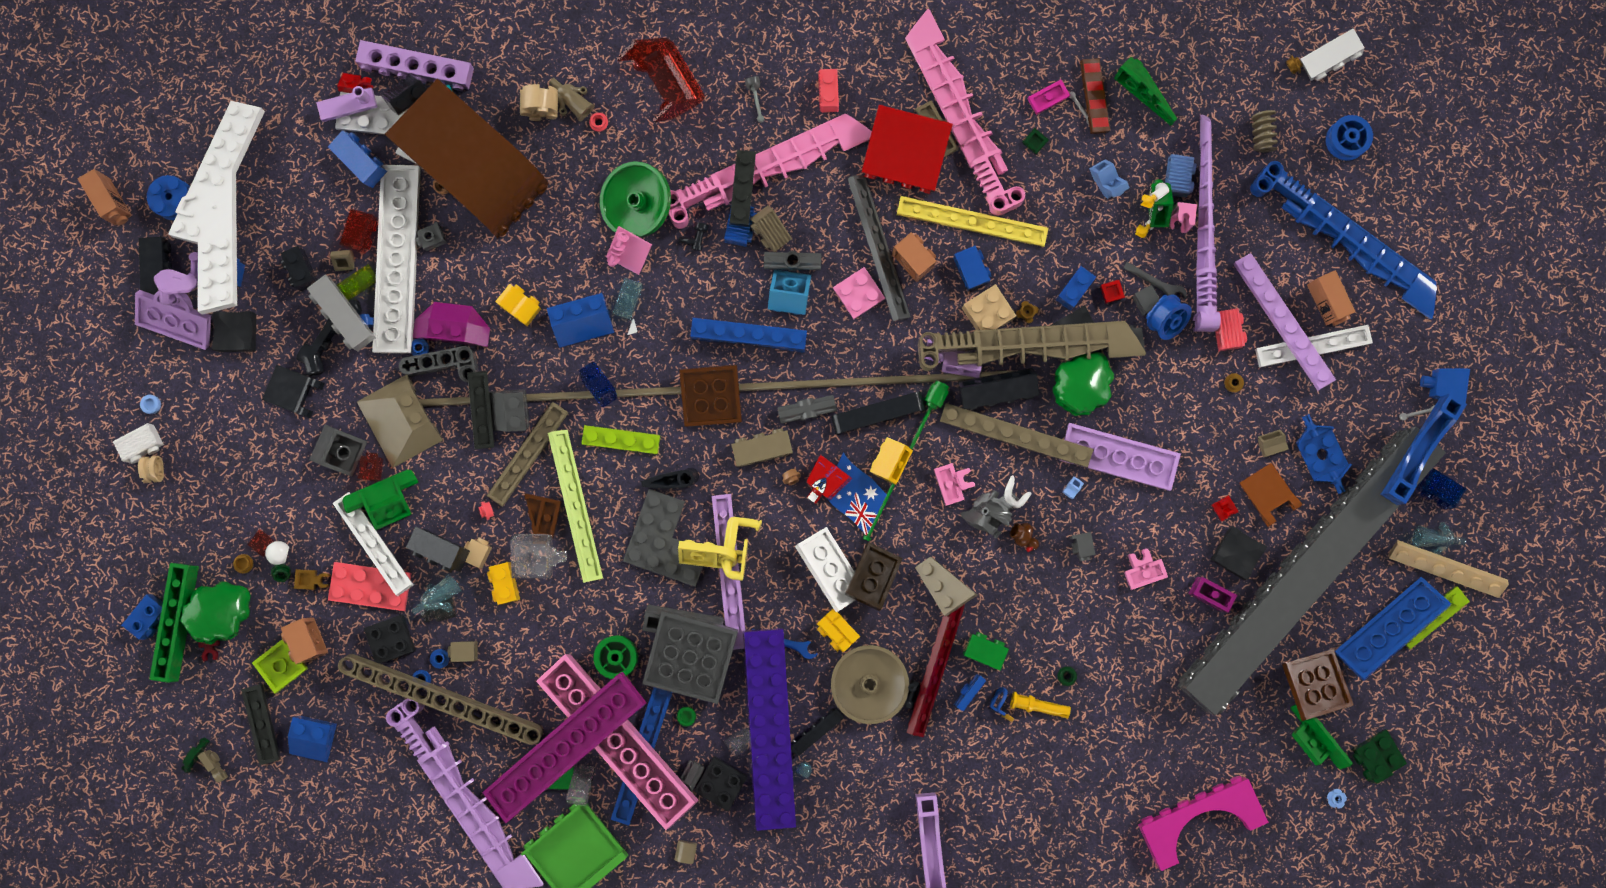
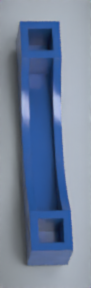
(751, 334)
(1409, 469)

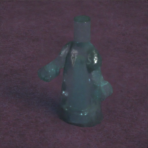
(1435, 538)
(437, 594)

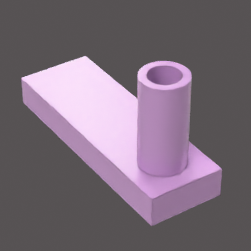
(347, 104)

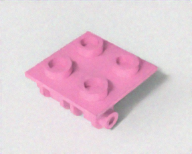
(628, 251)

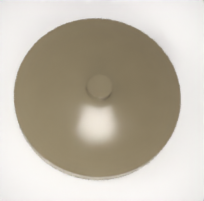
(870, 684)

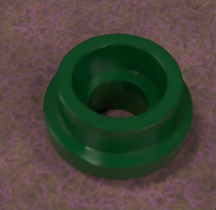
(281, 573)
(1073, 676)

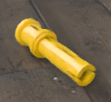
(1031, 704)

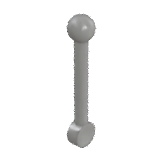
(1073, 96)
(1403, 416)

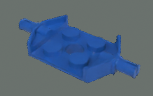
(1335, 463)

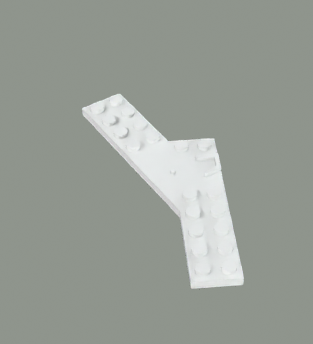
(209, 208)

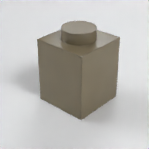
(463, 651)

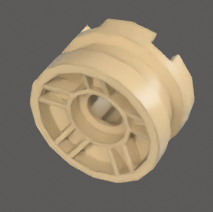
(151, 469)

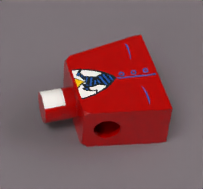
(826, 480)

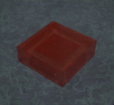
(260, 542)

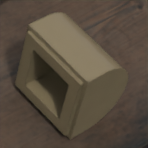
(342, 260)
(685, 852)

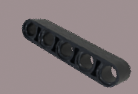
(878, 412)

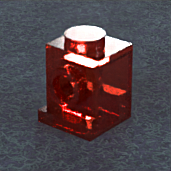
(375, 472)

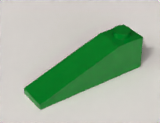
(1140, 83)

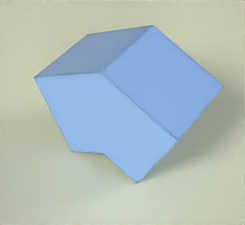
(1073, 487)

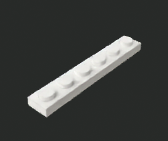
(1323, 344)
(375, 548)

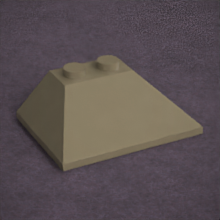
(399, 421)

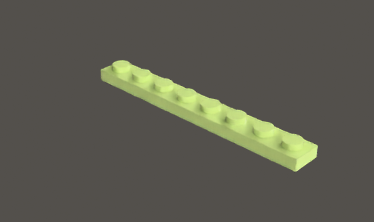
(575, 506)

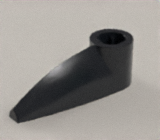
(672, 479)

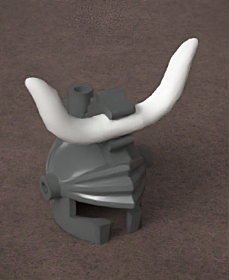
(991, 512)

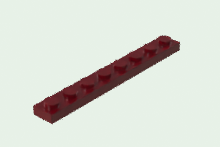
(934, 673)

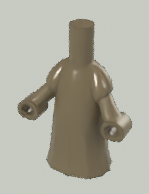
(576, 103)

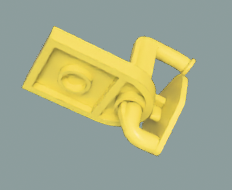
(719, 556)

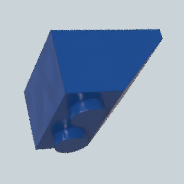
(311, 738)

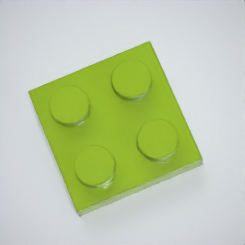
(277, 667)

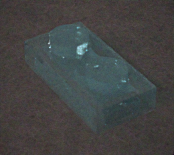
(627, 299)

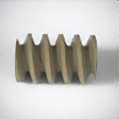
(1263, 131)

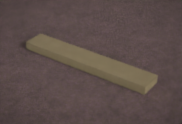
(527, 454)

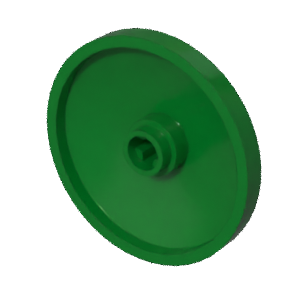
(635, 198)

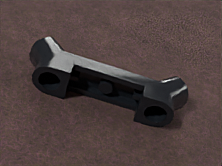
(311, 355)

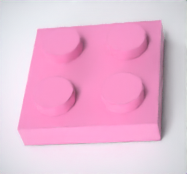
(858, 293)

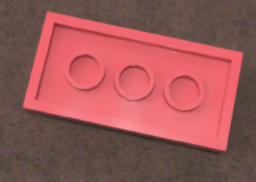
(364, 587)

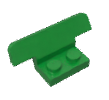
(383, 499)

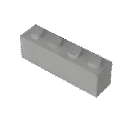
(341, 313)

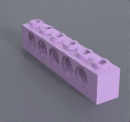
(369, 51)

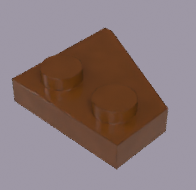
(543, 514)

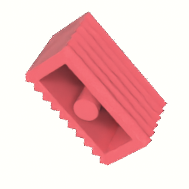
(828, 90)
(1230, 332)

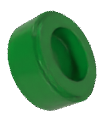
(686, 716)

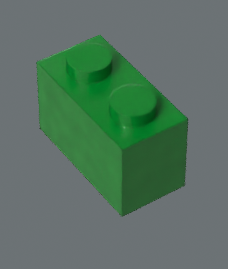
(985, 651)

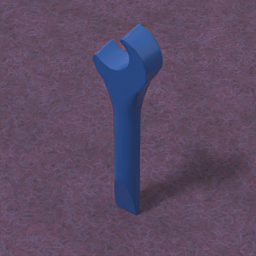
(800, 647)

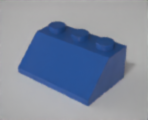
(580, 320)

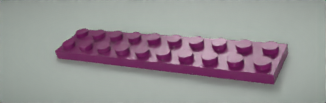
(564, 747)

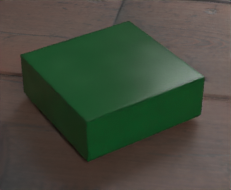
(1035, 141)

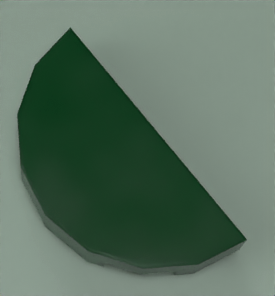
(191, 757)

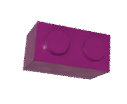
(1212, 594)

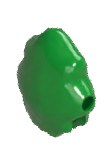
(1083, 384)
(216, 612)

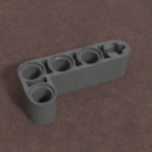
(437, 362)

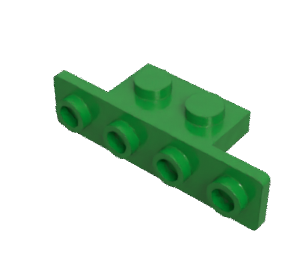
(1318, 742)

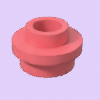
(596, 116)
(486, 510)

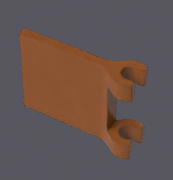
(1268, 491)

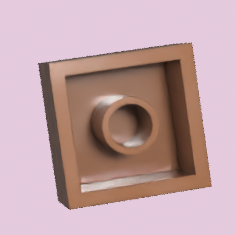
(914, 256)
(303, 640)

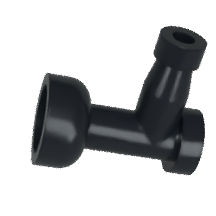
(696, 242)
(912, 691)

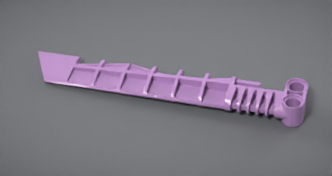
(1207, 317)
(472, 814)

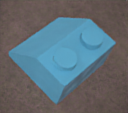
(789, 292)

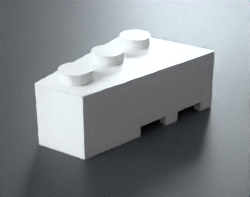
(1333, 55)

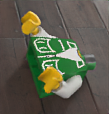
(1159, 206)

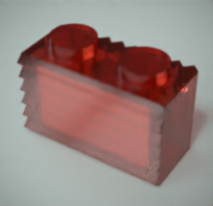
(358, 231)

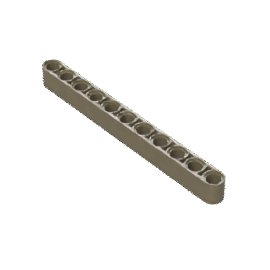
(431, 699)

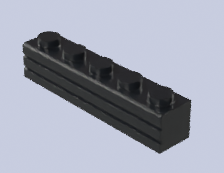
(816, 731)

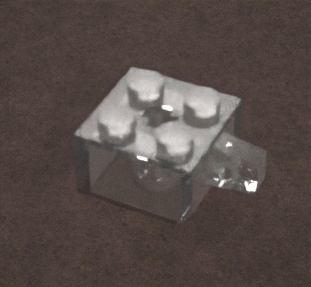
(542, 552)

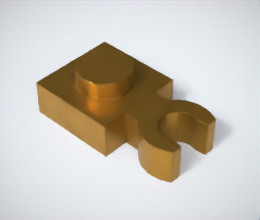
(308, 579)

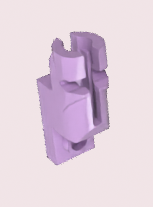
(951, 365)

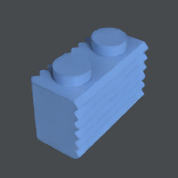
(1179, 174)

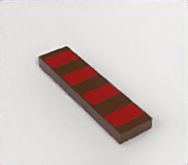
(1095, 96)

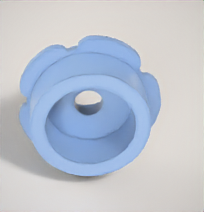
(1331, 798)

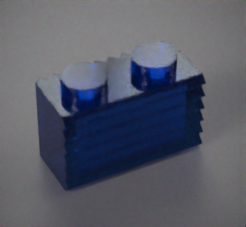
(598, 384)
(1441, 489)

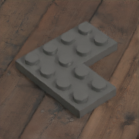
(653, 541)

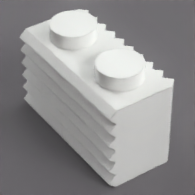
(138, 443)

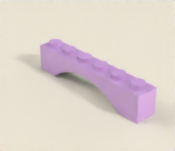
(930, 840)

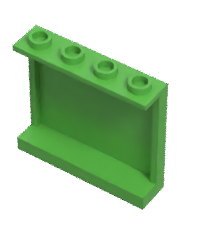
(575, 850)

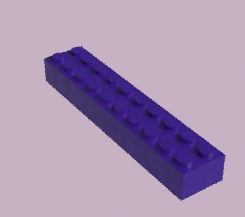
(769, 729)

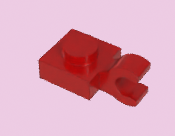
(349, 81)

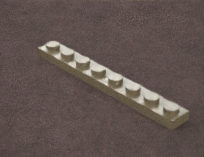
(1016, 435)

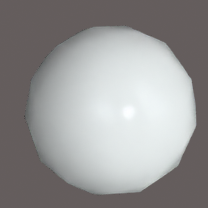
(277, 552)

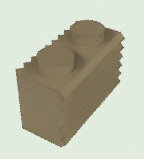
(770, 228)

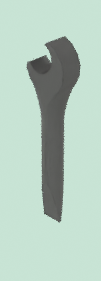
(1166, 288)

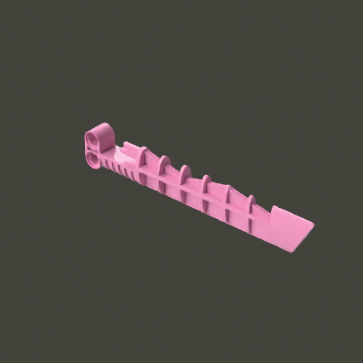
(953, 101)
(784, 157)

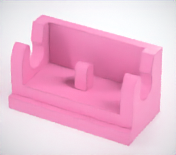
(1185, 214)

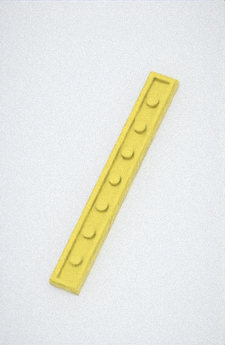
(972, 221)

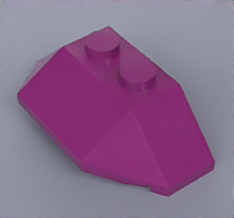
(452, 325)

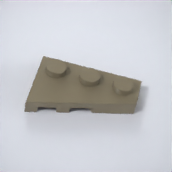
(944, 587)

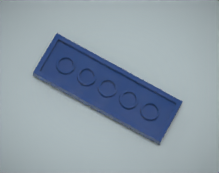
(1392, 628)

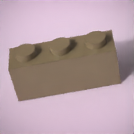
(761, 448)

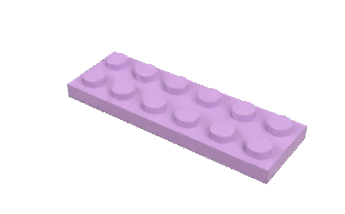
(1126, 457)

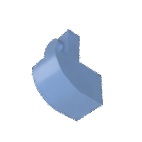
(1108, 180)

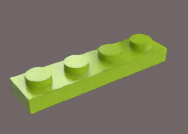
(621, 439)
(1457, 600)

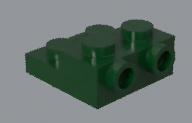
(1378, 757)

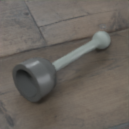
(753, 85)

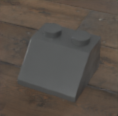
(509, 410)
(338, 450)

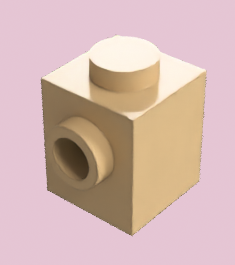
(478, 552)

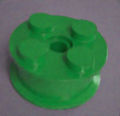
(615, 645)

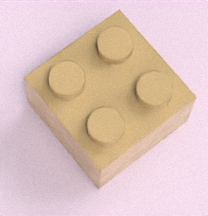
(989, 310)

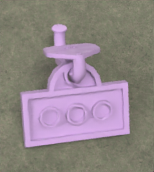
(171, 309)

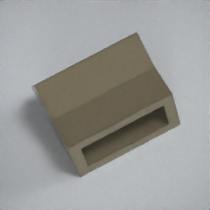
(1272, 443)

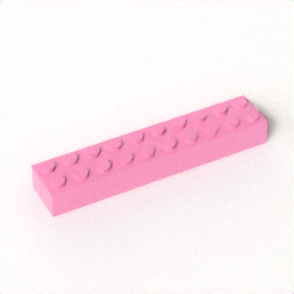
(624, 749)

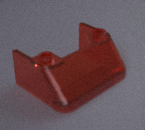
(668, 73)

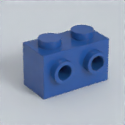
(144, 617)

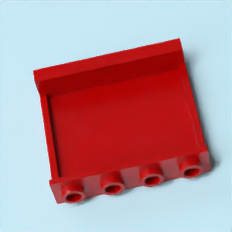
(906, 149)

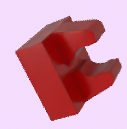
(1224, 508)

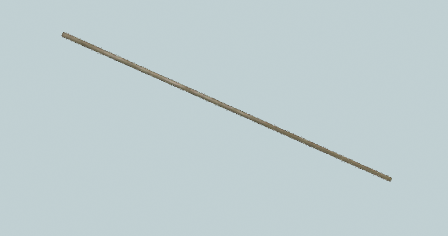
(742, 387)

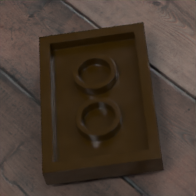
(873, 576)

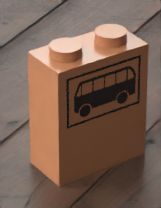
(105, 197)
(1331, 299)

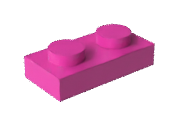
(1048, 97)

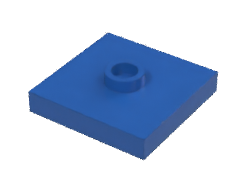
(969, 691)

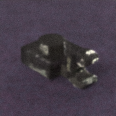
(439, 614)

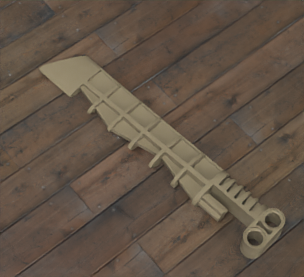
(1047, 341)

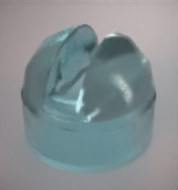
(804, 769)

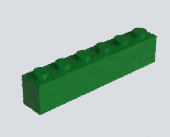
(171, 632)

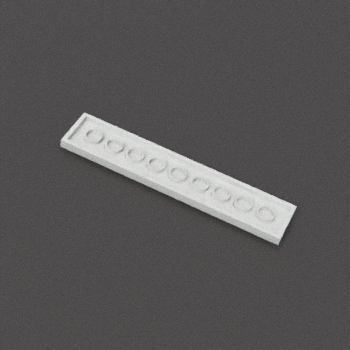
(396, 259)

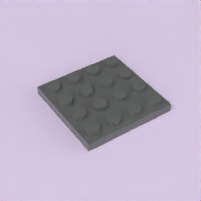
(690, 656)

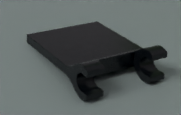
(290, 390)

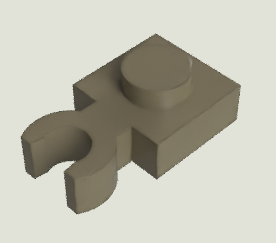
(211, 763)

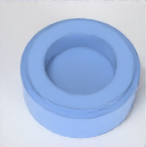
(150, 404)

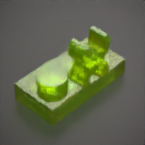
(357, 282)

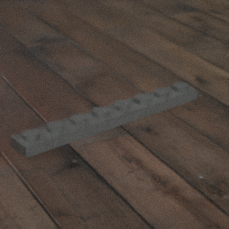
(879, 247)

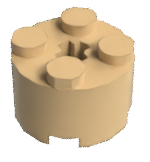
(538, 102)

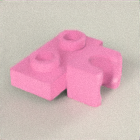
(952, 483)
(1144, 570)

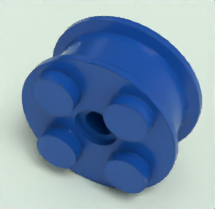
(1349, 137)
(165, 195)
(1168, 317)

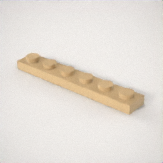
(1448, 569)

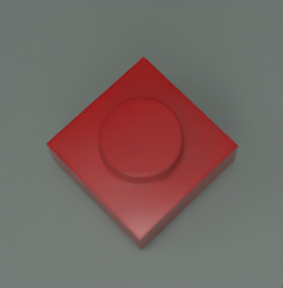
(1112, 291)

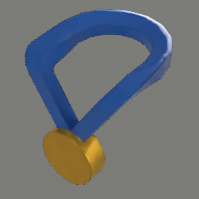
(998, 692)

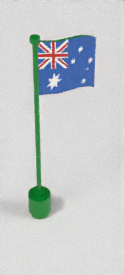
(862, 497)

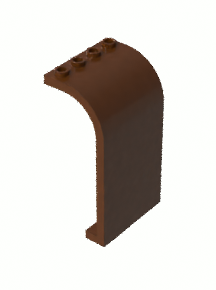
(468, 158)

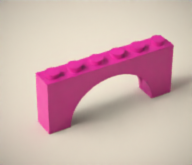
(1163, 830)

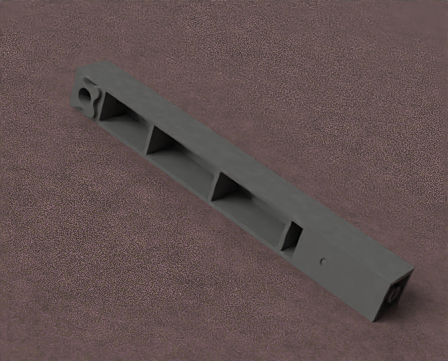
(1300, 582)

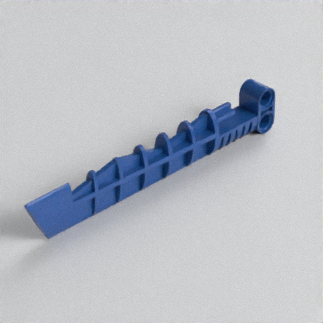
(1364, 247)

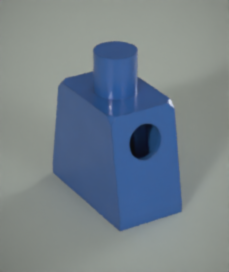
(1447, 381)

